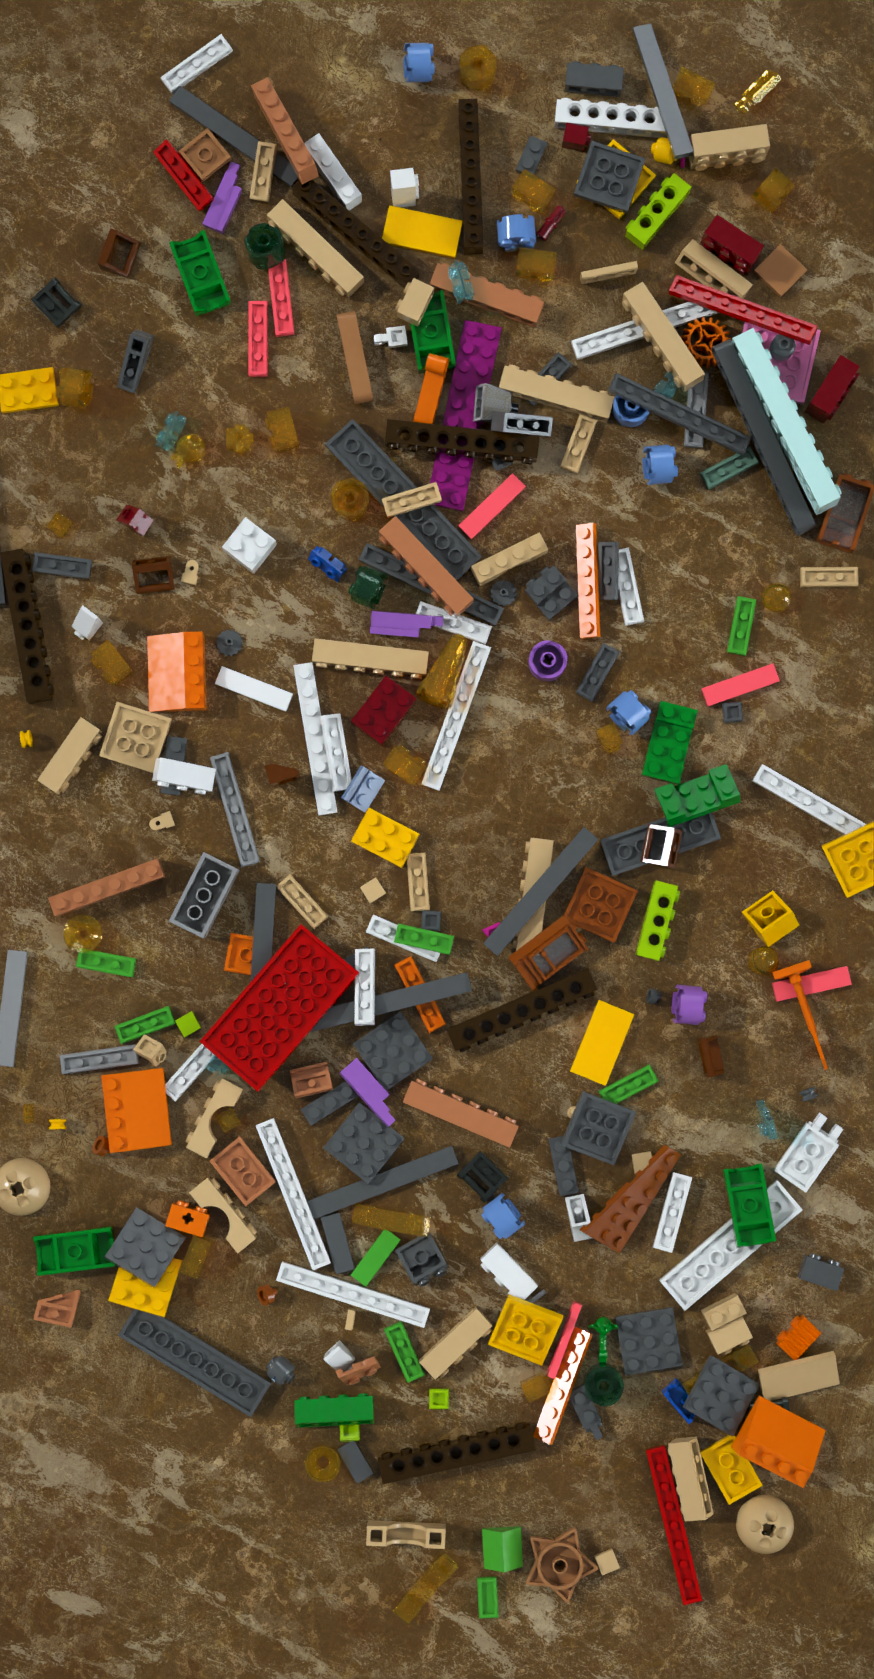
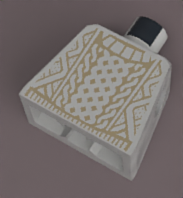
(490, 399)

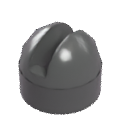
(653, 996)

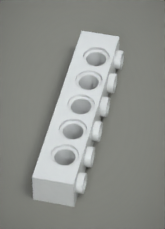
(604, 124)

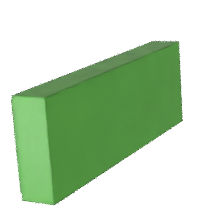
(741, 626)
(424, 939)
(107, 963)
(145, 1024)
(629, 1085)
(375, 1257)
(404, 1351)

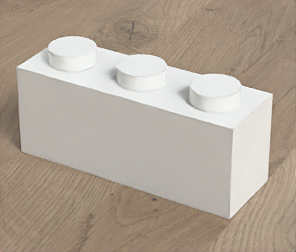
(404, 187)
(183, 775)
(508, 1272)

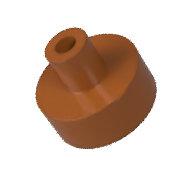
(101, 1146)
(266, 1294)

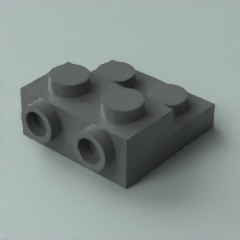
(550, 592)
(422, 1260)

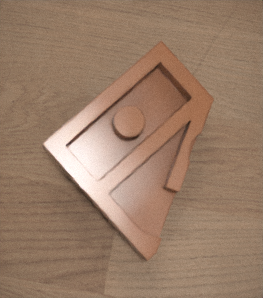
(58, 1309)
(358, 1370)

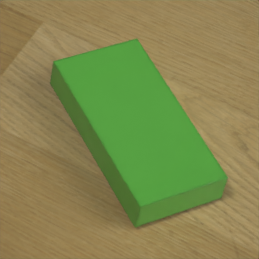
(487, 1597)

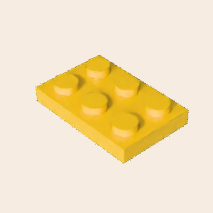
(28, 390)
(385, 837)
(731, 1472)

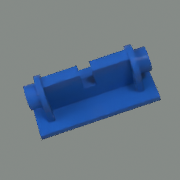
(320, 558)

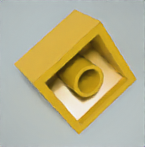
(770, 918)

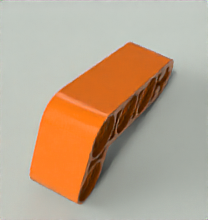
(431, 388)

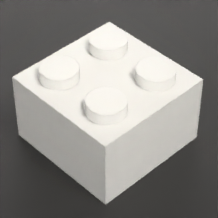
(249, 545)

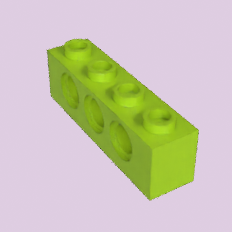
(642, 236)
(659, 890)

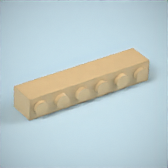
(315, 249)
(663, 337)
(556, 393)
(370, 657)
(537, 863)

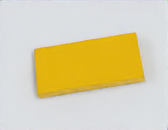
(422, 232)
(602, 1042)

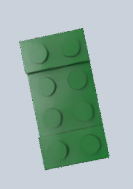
(200, 274)
(433, 334)
(669, 742)
(698, 796)
(749, 1206)
(73, 1250)

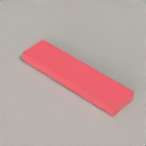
(281, 300)
(258, 338)
(492, 506)
(740, 685)
(813, 983)
(564, 1339)

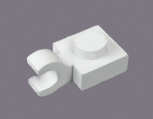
(394, 337)

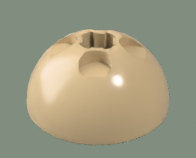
(32, 1182)
(759, 1515)

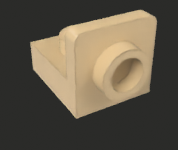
(151, 1050)

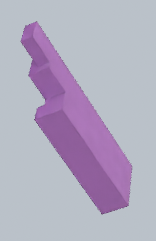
(224, 201)
(402, 623)
(368, 1089)

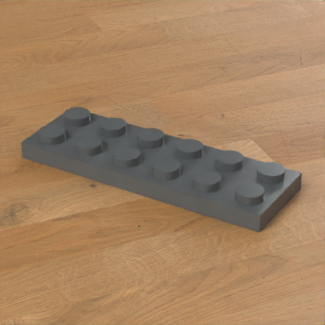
(625, 849)

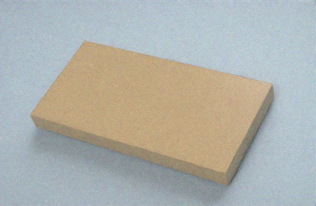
(799, 1376)

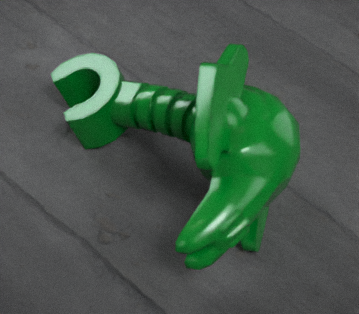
(603, 1326)

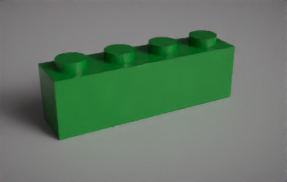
(334, 1411)

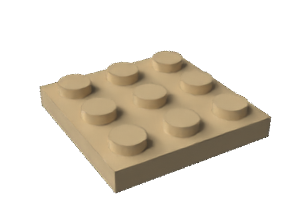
(135, 737)

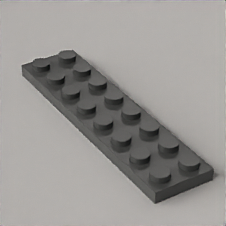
(196, 1360)

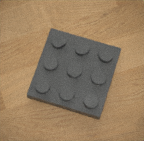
(609, 177)
(392, 1051)
(598, 1127)
(364, 1143)
(145, 1247)
(648, 1340)
(721, 1395)

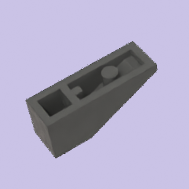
(135, 360)

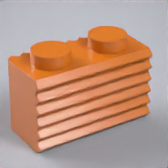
(798, 1337)

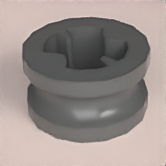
(808, 1094)

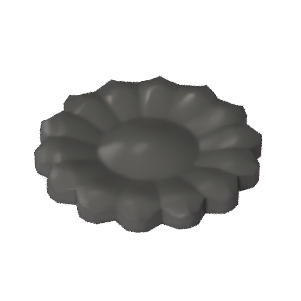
(503, 593)
(229, 642)

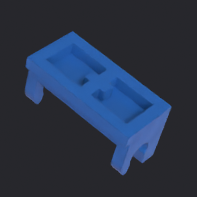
(677, 1396)

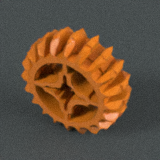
(703, 335)

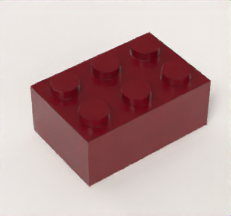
(731, 245)
(833, 389)
(383, 710)

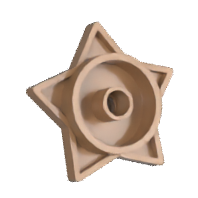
(559, 1577)

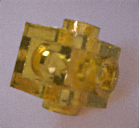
(239, 432)

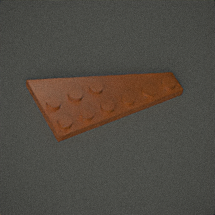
(626, 1208)

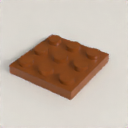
(600, 904)

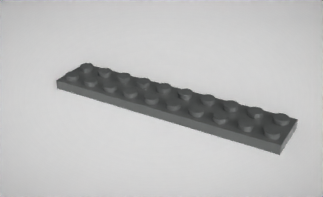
(383, 479)

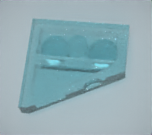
(767, 1125)

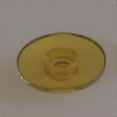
(73, 929)

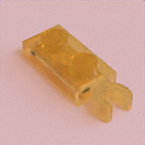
(758, 90)

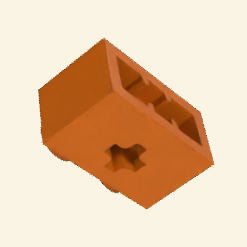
(177, 1220)

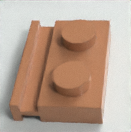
(311, 1080)

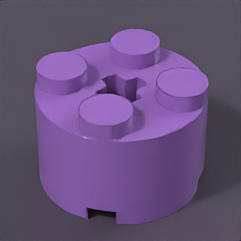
(552, 651)
(688, 1004)

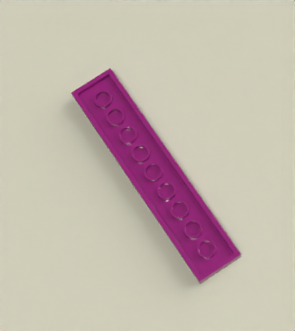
(473, 367)

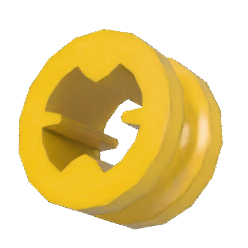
(26, 739)
(57, 1124)

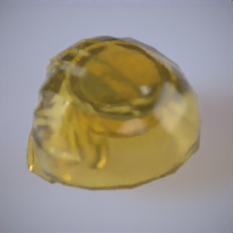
(189, 449)

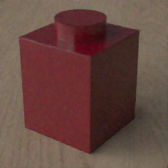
(576, 137)

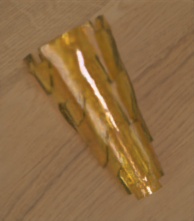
(443, 676)

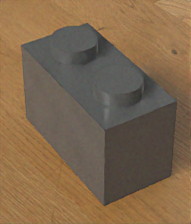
(820, 1272)

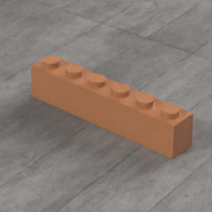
(284, 130)
(493, 297)
(425, 566)
(107, 887)
(460, 1113)

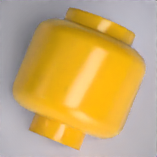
(662, 151)

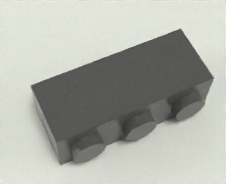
(594, 79)
(521, 423)

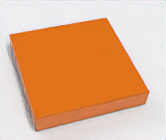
(239, 954)

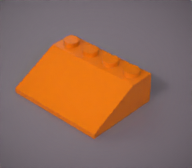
(177, 672)
(136, 1110)
(779, 1441)

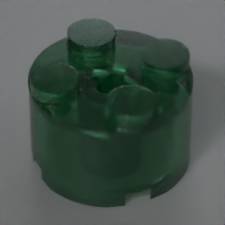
(265, 246)
(368, 586)
(614, 1386)

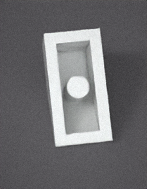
(86, 624)
(578, 1216)
(339, 1357)

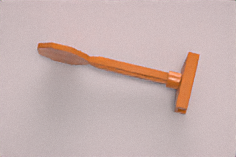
(793, 973)

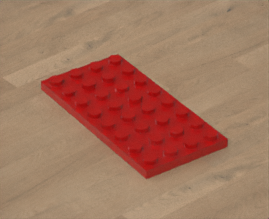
(279, 1007)

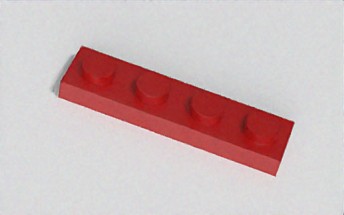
(183, 175)

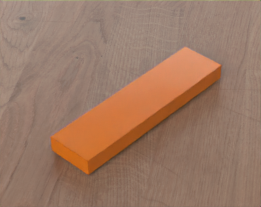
(428, 1011)

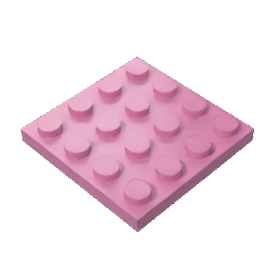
(796, 369)

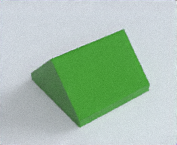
(502, 1548)

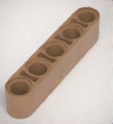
(354, 357)

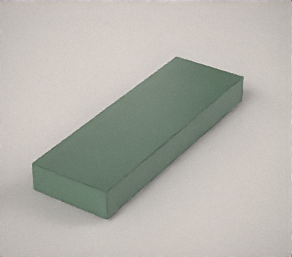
(729, 468)

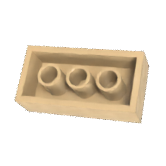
(729, 147)

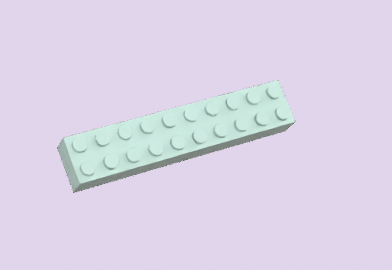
(786, 422)

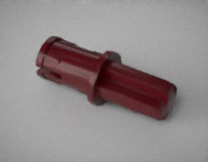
(551, 223)

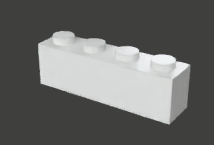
(333, 173)

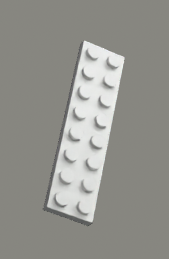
(719, 1254)

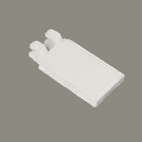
(808, 1153)

